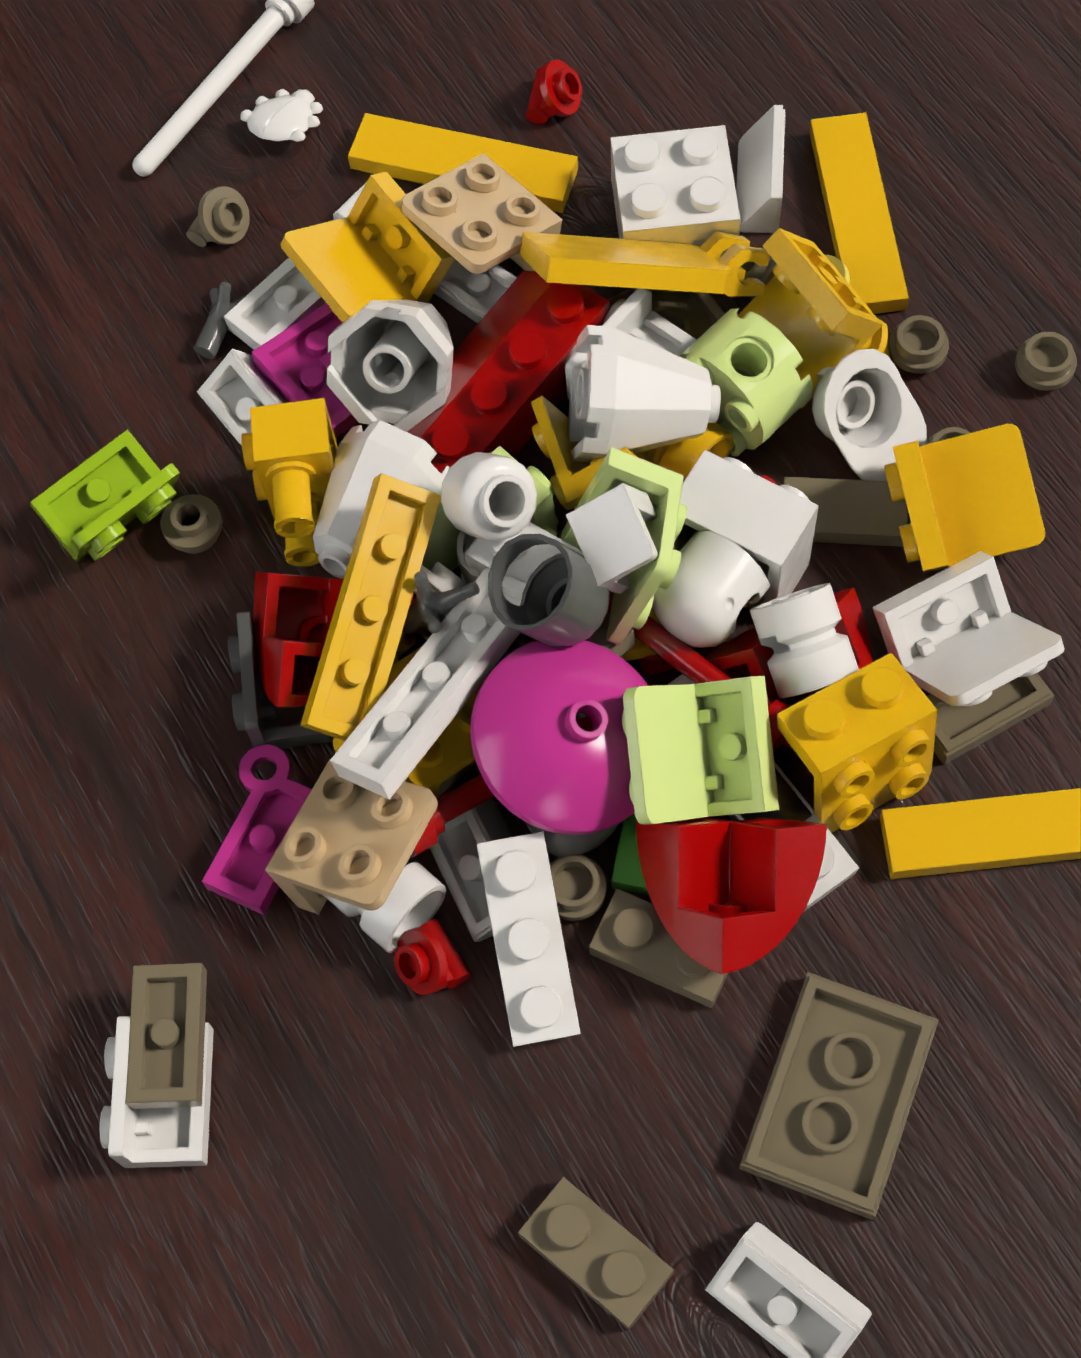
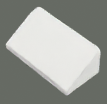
(761, 173)
(236, 388)
(460, 863)
(787, 1298)

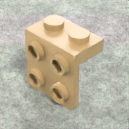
(479, 214)
(350, 843)

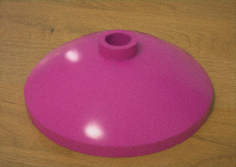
(536, 751)

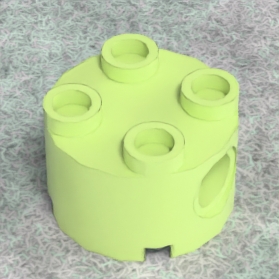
(754, 375)

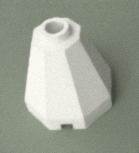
(391, 362)
(635, 396)
(357, 462)

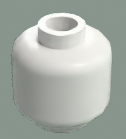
(489, 496)

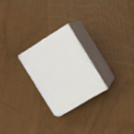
(615, 535)

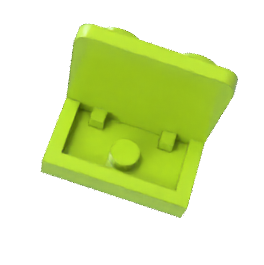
(104, 495)

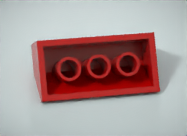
(507, 364)

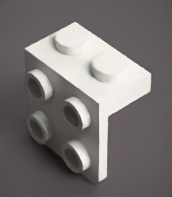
(961, 634)

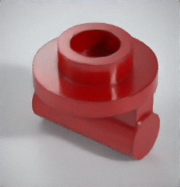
(554, 92)
(429, 960)

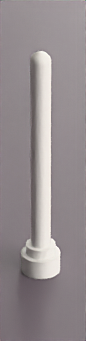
(277, 14)

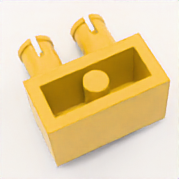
(291, 464)

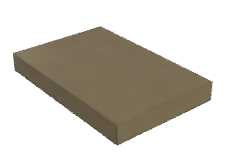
(839, 1095)

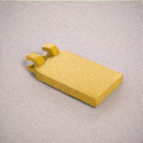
(646, 263)

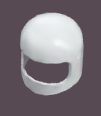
(709, 590)

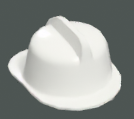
(867, 411)

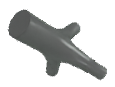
(215, 326)
(432, 604)

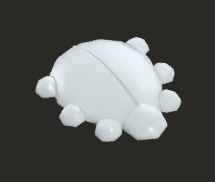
(283, 116)

